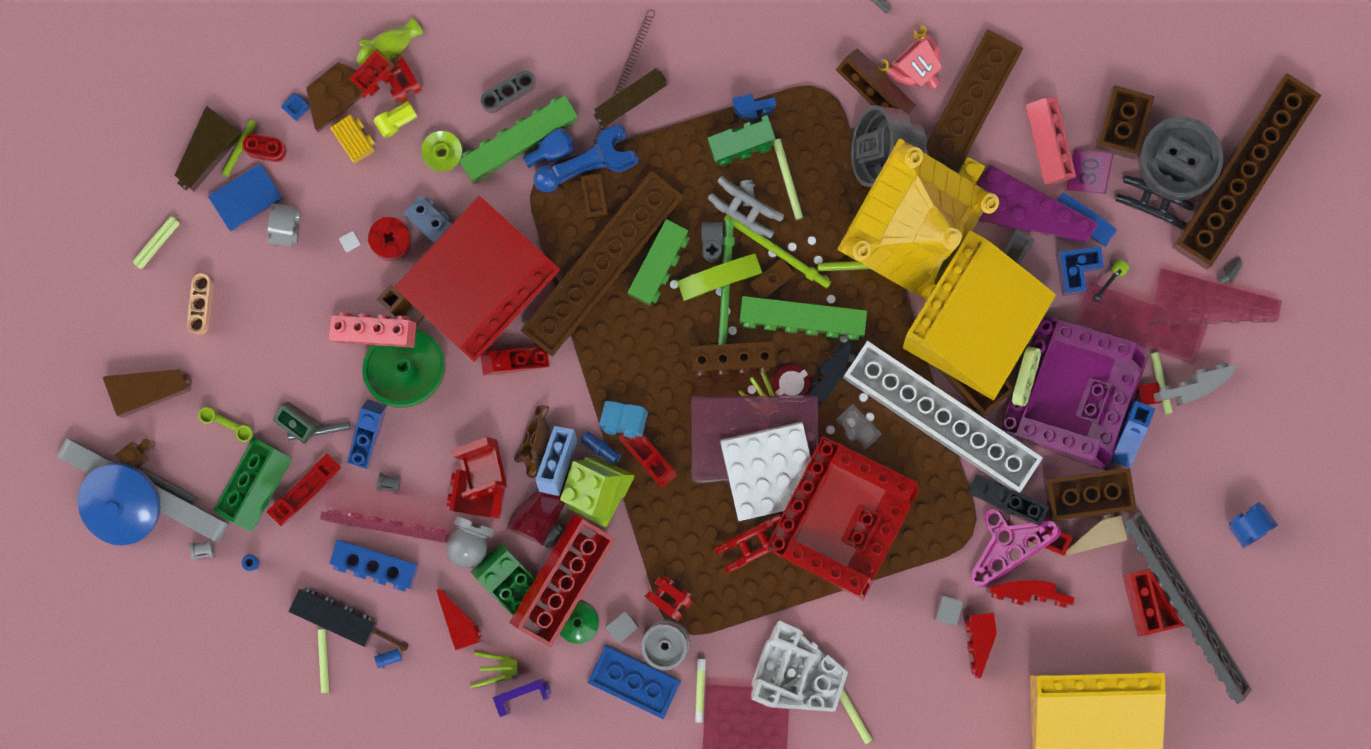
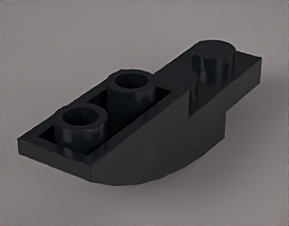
(832, 371)
(1008, 500)

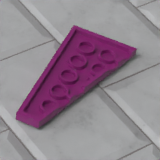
(1031, 210)

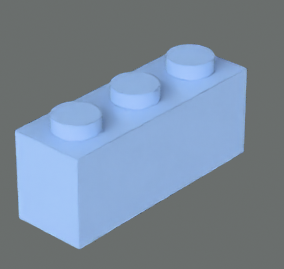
(556, 460)

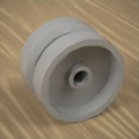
(671, 633)

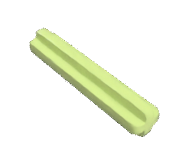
(156, 242)

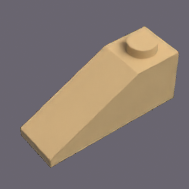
(1102, 533)

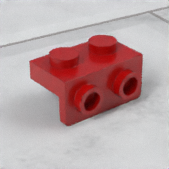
(372, 73)

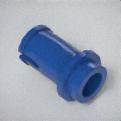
(245, 562)
(388, 658)

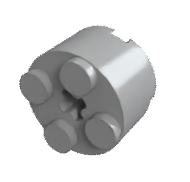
(282, 225)

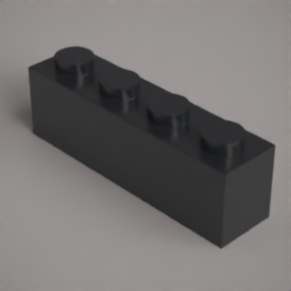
(333, 617)

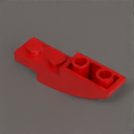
(1023, 590)

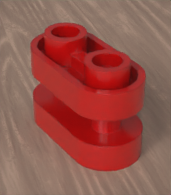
(398, 91)
(264, 148)
(666, 586)

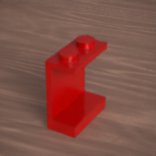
(488, 506)

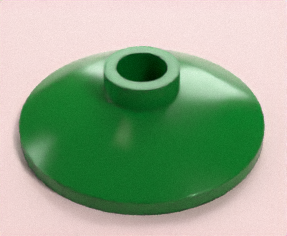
(588, 628)

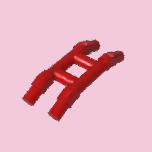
(741, 541)

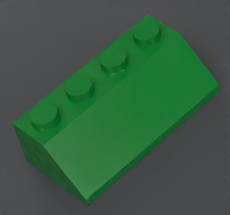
(252, 484)

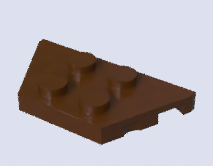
(332, 95)

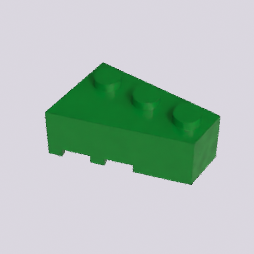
(742, 142)

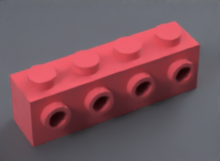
(1050, 140)
(372, 331)

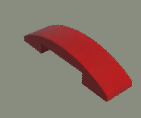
(304, 490)

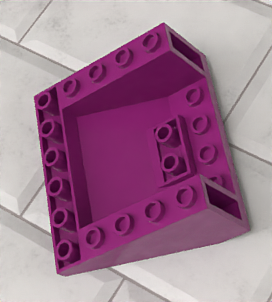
(1078, 392)

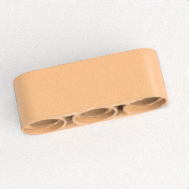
(200, 314)

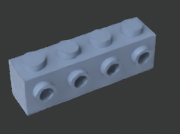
(427, 219)

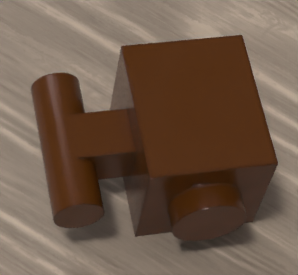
(134, 454)

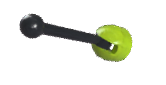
(1118, 269)

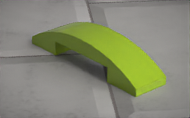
(719, 276)

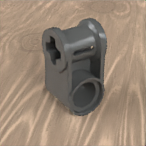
(712, 238)

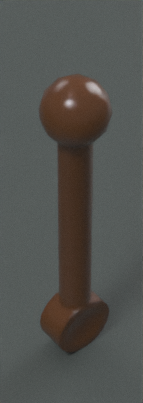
(403, 645)

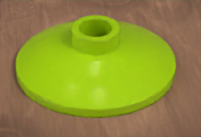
(434, 143)

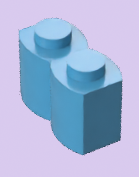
(623, 419)

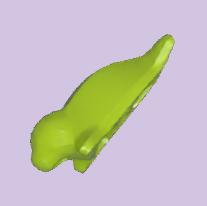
(389, 42)

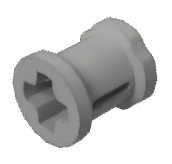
(202, 550)

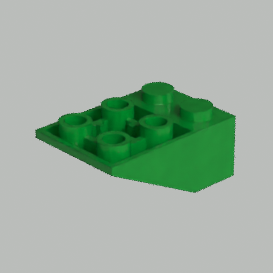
(504, 577)

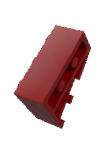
(1148, 604)

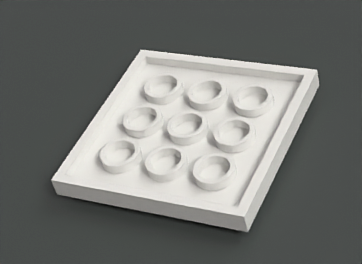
(765, 468)

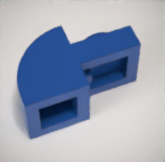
(747, 109)

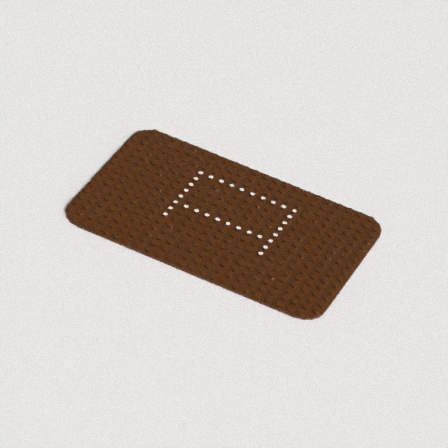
(644, 353)

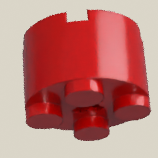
(386, 228)

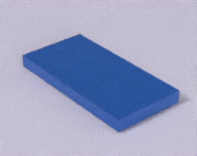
(634, 682)

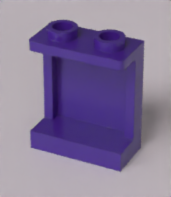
(500, 700)

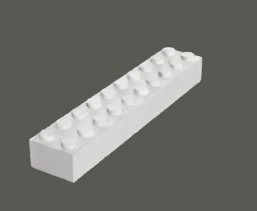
(942, 417)

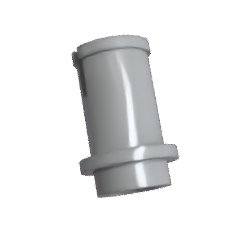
(747, 187)

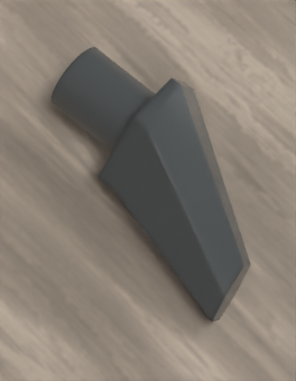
(1231, 272)

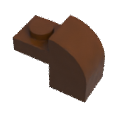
(399, 305)

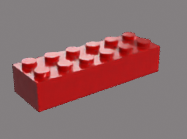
(562, 580)

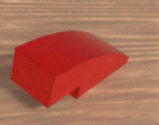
(649, 459)

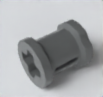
(388, 483)

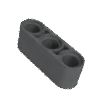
(514, 83)

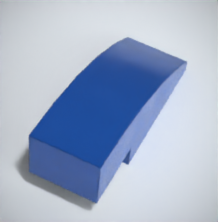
(1104, 230)

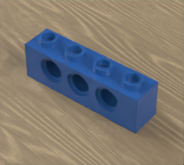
(344, 550)

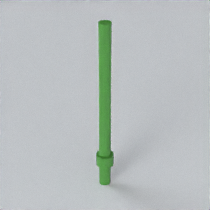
(728, 241)

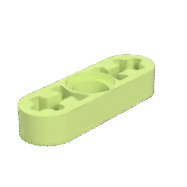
(1026, 376)

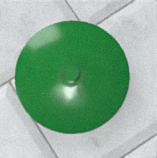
(404, 374)

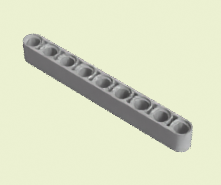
(169, 503)

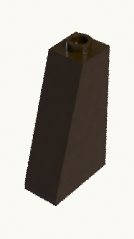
(630, 97)
(206, 149)

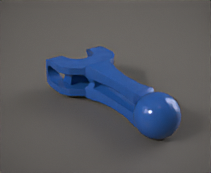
(600, 156)

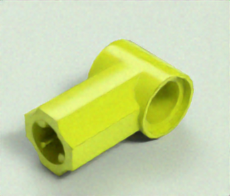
(390, 122)

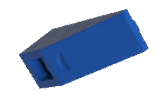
(366, 433)
(1132, 433)

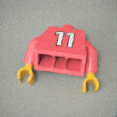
(917, 63)

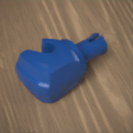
(553, 148)

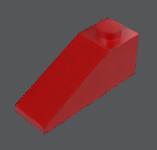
(460, 625)

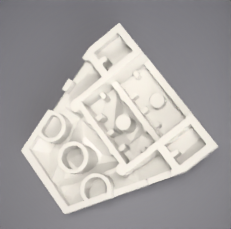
(796, 673)

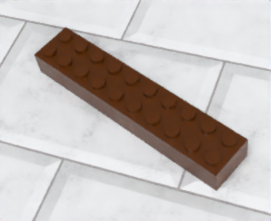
(1246, 171)

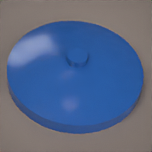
(119, 504)

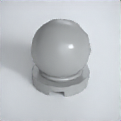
(467, 544)

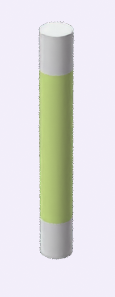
(700, 690)

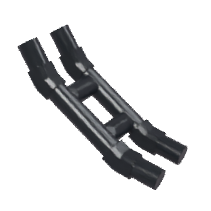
(1141, 205)

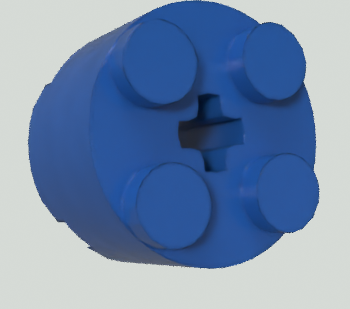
(1253, 525)

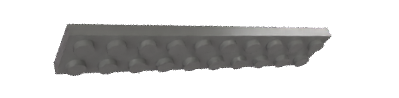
(1191, 612)

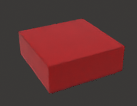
(1146, 393)

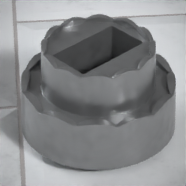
(876, 137)
(1172, 175)

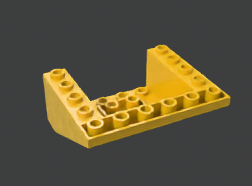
(979, 316)
(1098, 711)

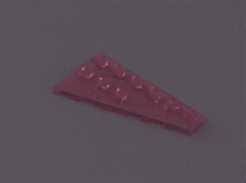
(1199, 301)

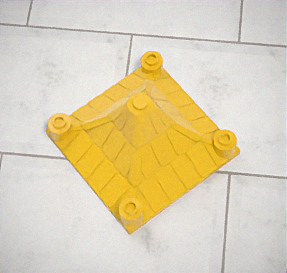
(915, 219)

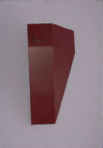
(538, 515)

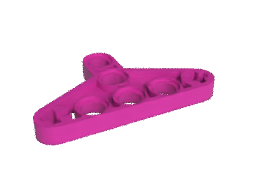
(1001, 551)

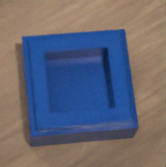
(295, 106)

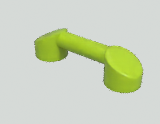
(210, 414)

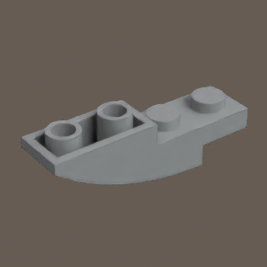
(1202, 384)

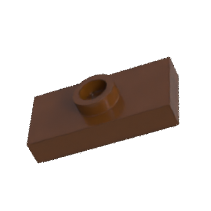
(772, 279)

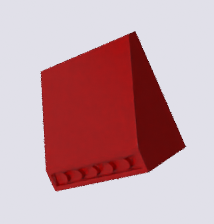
(476, 278)
(843, 517)

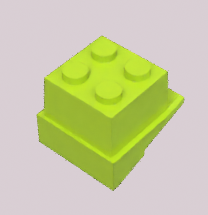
(595, 488)

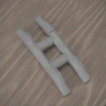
(742, 196)

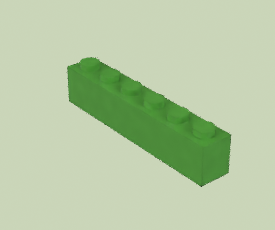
(518, 139)
(803, 317)

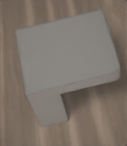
(948, 610)
(621, 627)

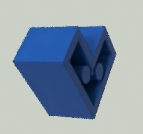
(1073, 265)

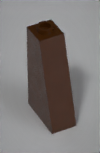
(141, 390)

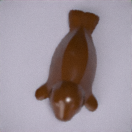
(534, 442)

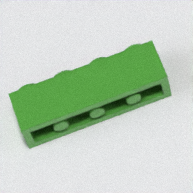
(658, 262)

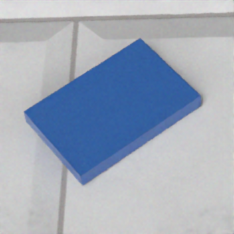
(245, 197)

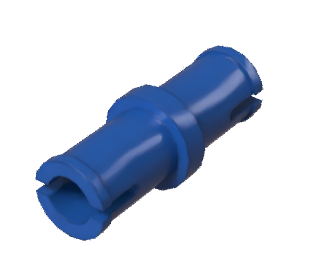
(600, 448)

